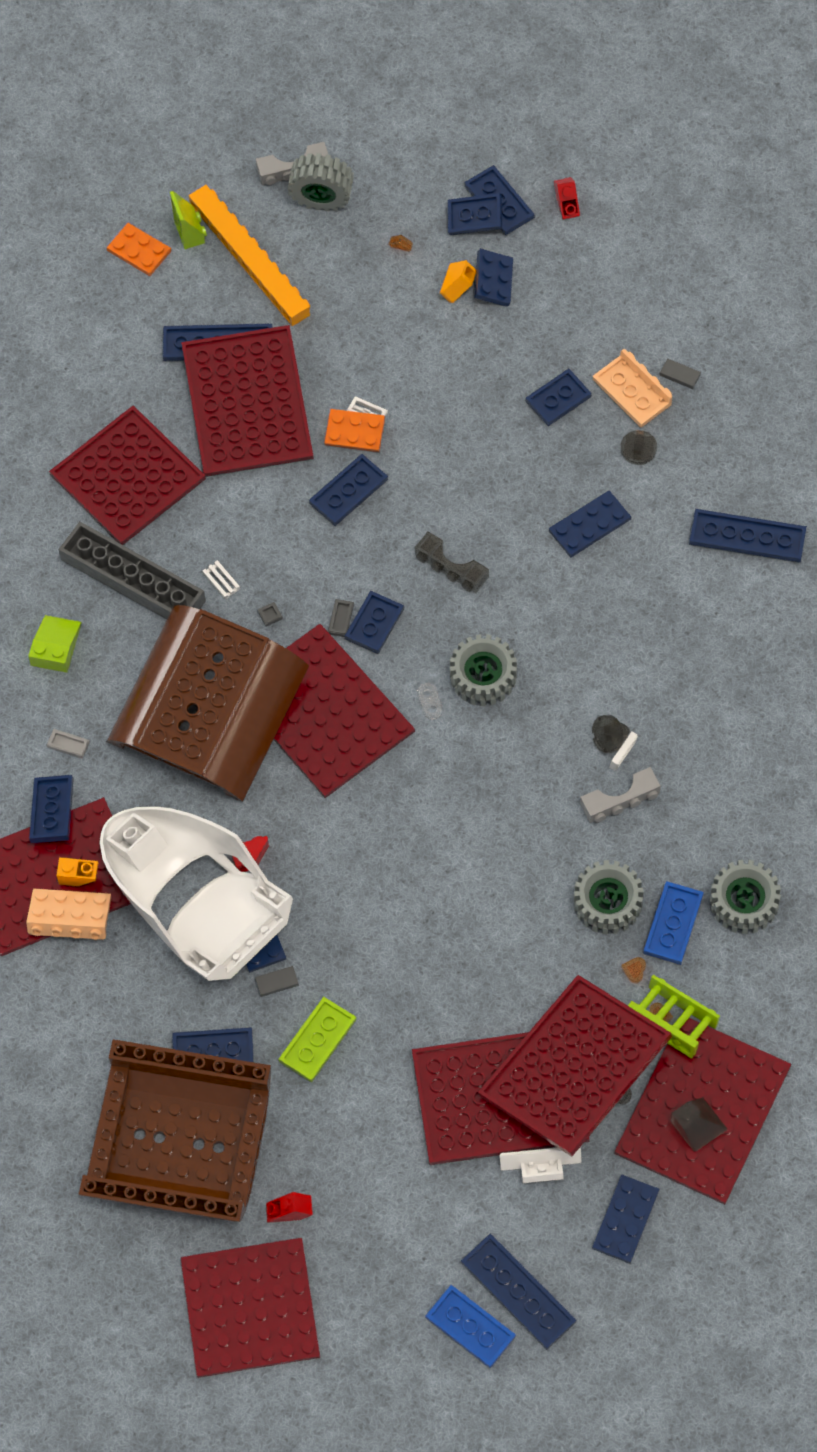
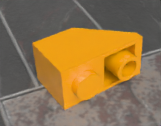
(457, 280)
(76, 871)

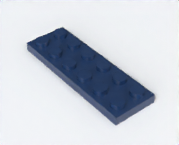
(176, 334)
(747, 535)
(518, 1291)

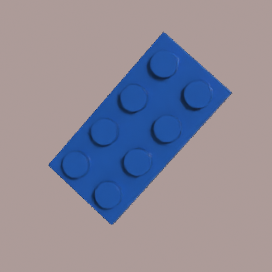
(673, 922)
(470, 1326)

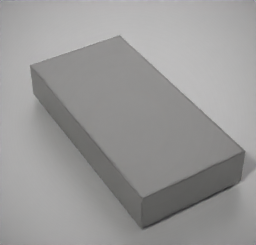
(68, 743)

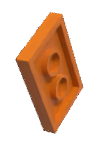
(139, 249)
(354, 430)

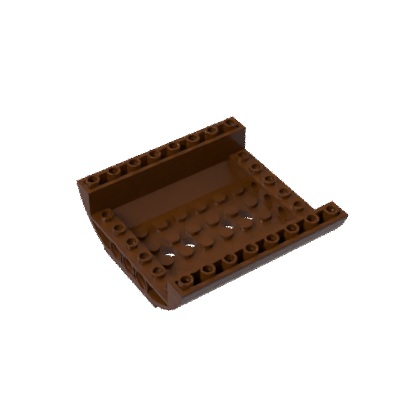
(235, 709)
(187, 1101)

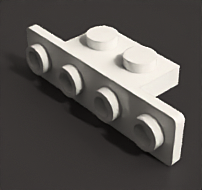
(539, 1164)

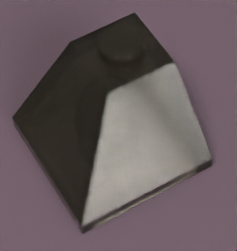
(697, 1123)

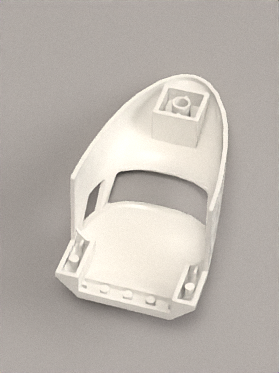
(225, 918)

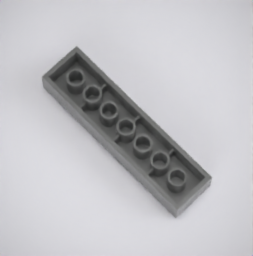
(128, 572)

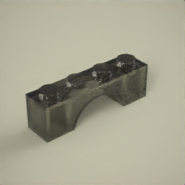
(469, 575)

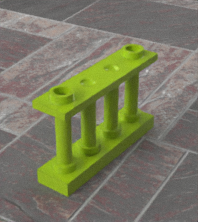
(684, 1043)

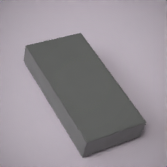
(680, 373)
(340, 617)
(276, 981)

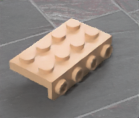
(633, 388)
(68, 914)

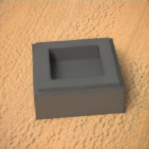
(270, 614)

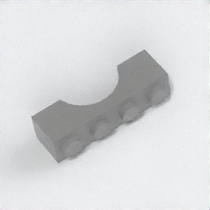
(274, 170)
(598, 805)

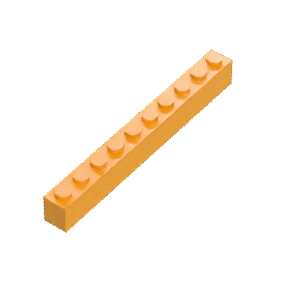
(249, 255)

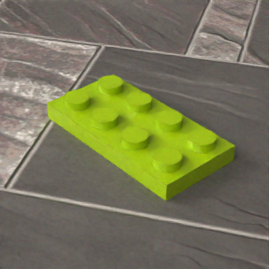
(317, 1039)

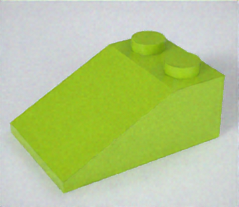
(187, 222)
(54, 643)

